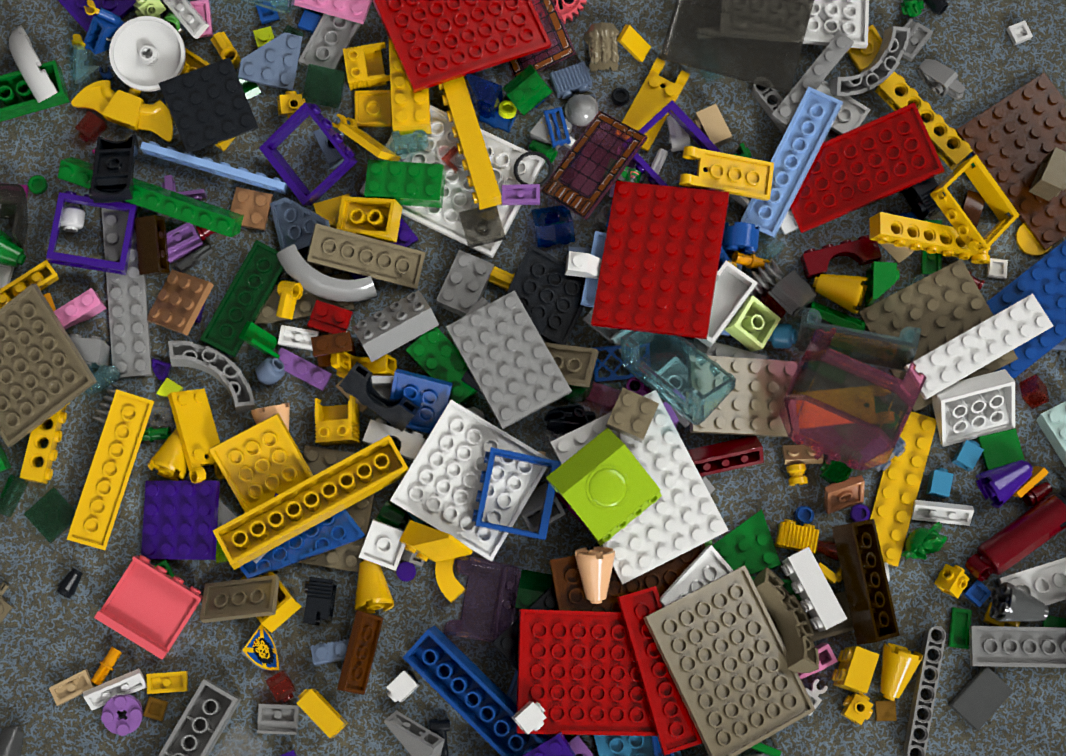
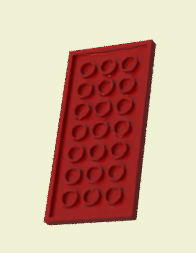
(866, 167)

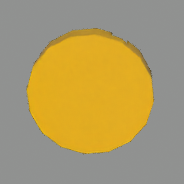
(1028, 243)

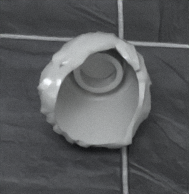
(581, 109)

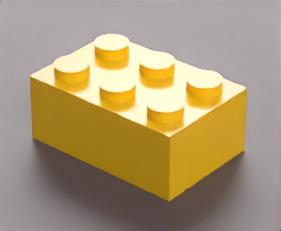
(855, 669)

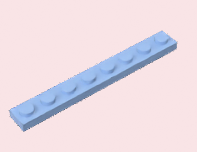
(207, 165)

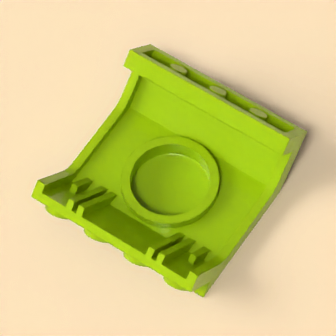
(605, 485)

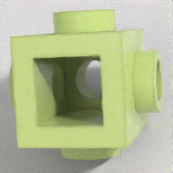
(149, 8)

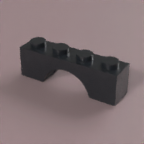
(396, 411)

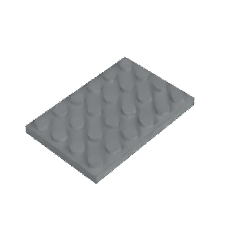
(508, 359)

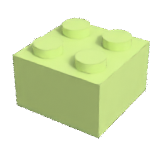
(753, 324)

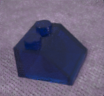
(484, 95)
(553, 226)

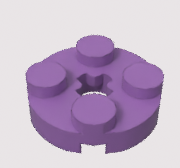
(119, 703)

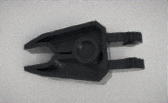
(568, 418)

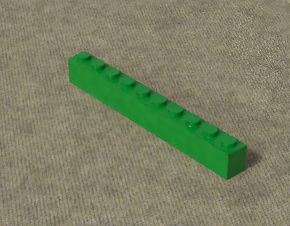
(161, 200)

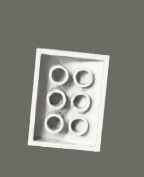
(975, 407)

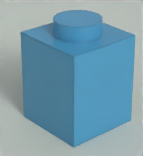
(967, 455)
(940, 483)

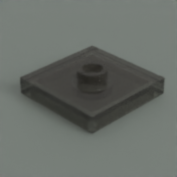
(482, 226)

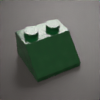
(531, 587)

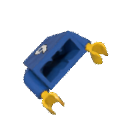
(101, 29)

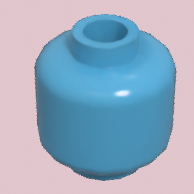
(783, 336)

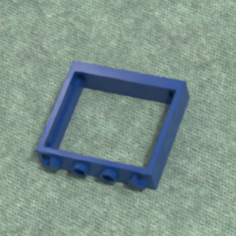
(482, 495)

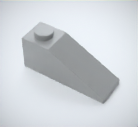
(413, 736)

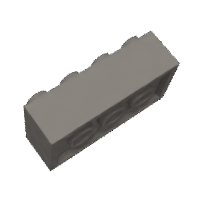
(395, 325)

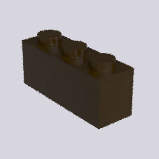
(152, 245)

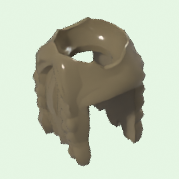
(602, 46)

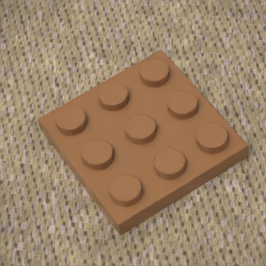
(179, 302)

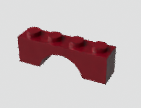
(862, 251)

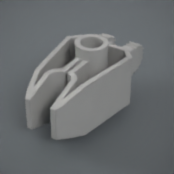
(941, 79)

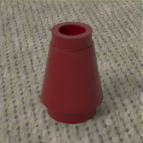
(1037, 494)

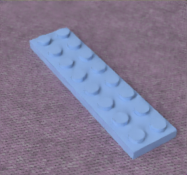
(794, 159)

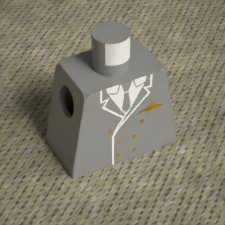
(541, 134)

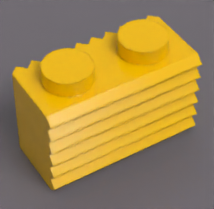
(796, 537)

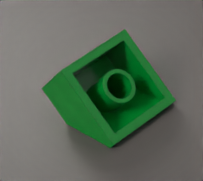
(527, 90)
(880, 279)

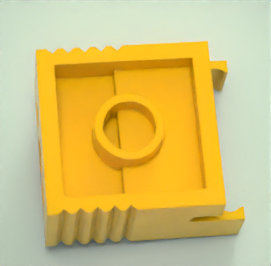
(365, 66)
(337, 423)

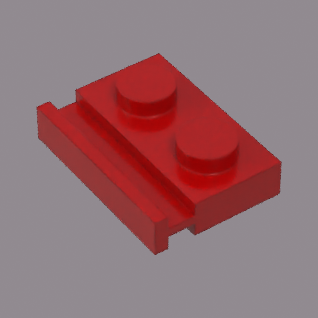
(329, 318)

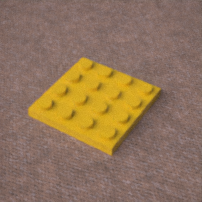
(261, 462)

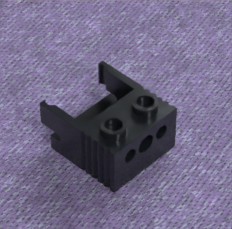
(920, 199)
(319, 600)

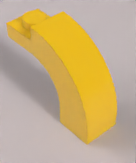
(382, 366)
(446, 580)

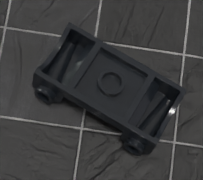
(113, 170)

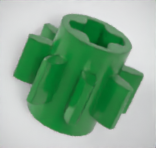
(912, 7)

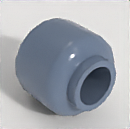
(270, 371)

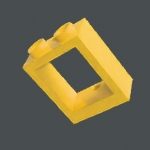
(321, 712)

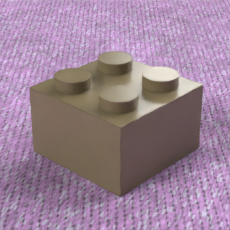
(1050, 175)
(632, 415)

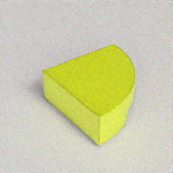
(167, 387)

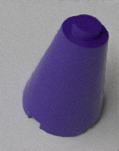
(1003, 481)

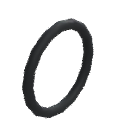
(533, 153)

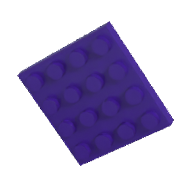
(180, 520)

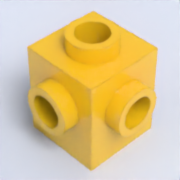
(284, 105)
(952, 580)
(850, 710)

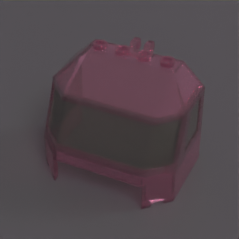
(847, 405)

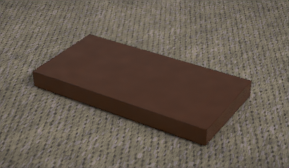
(360, 653)

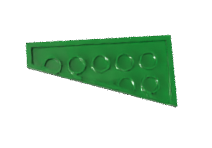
(749, 546)

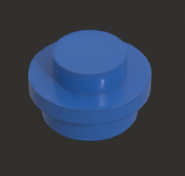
(804, 515)

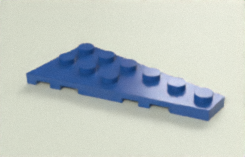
(323, 537)

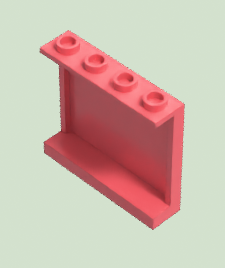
(149, 606)

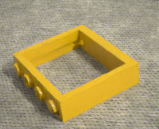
(991, 194)

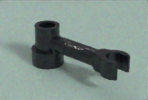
(441, 728)

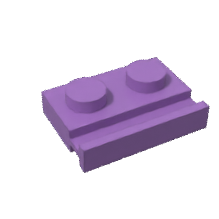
(182, 242)

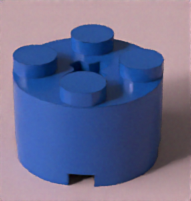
(741, 238)

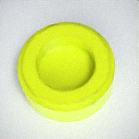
(507, 109)

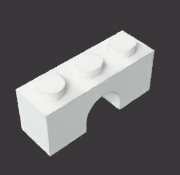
(410, 443)

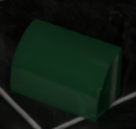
(11, 494)

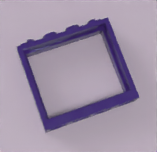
(687, 124)
(286, 172)
(86, 262)

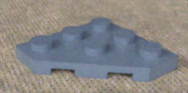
(273, 63)
(294, 223)

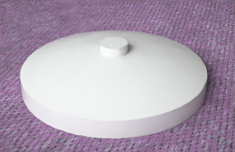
(147, 53)

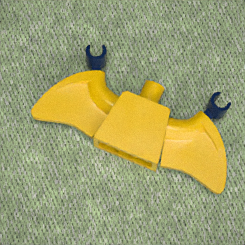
(125, 108)

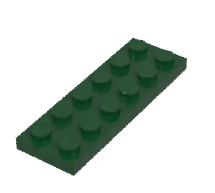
(244, 298)

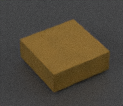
(155, 708)
(885, 711)

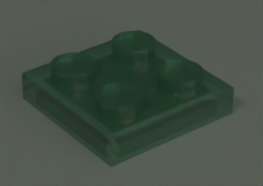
(324, 86)
(51, 515)

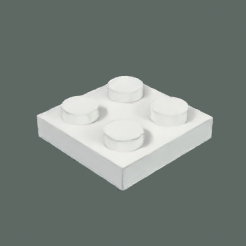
(383, 545)

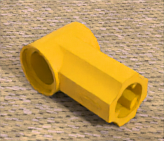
(225, 48)
(500, 278)
(289, 294)

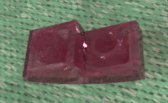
(603, 395)

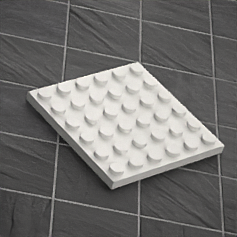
(447, 475)

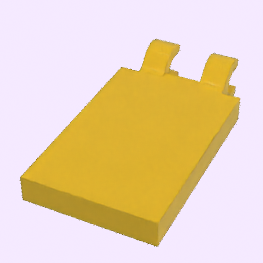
(364, 139)

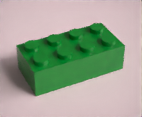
(18, 99)
(406, 182)
(442, 361)

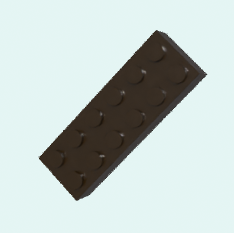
(865, 581)

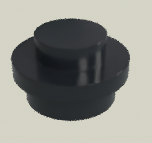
(620, 96)

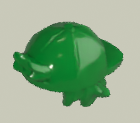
(924, 541)

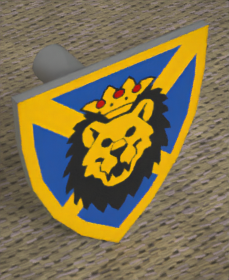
(261, 650)

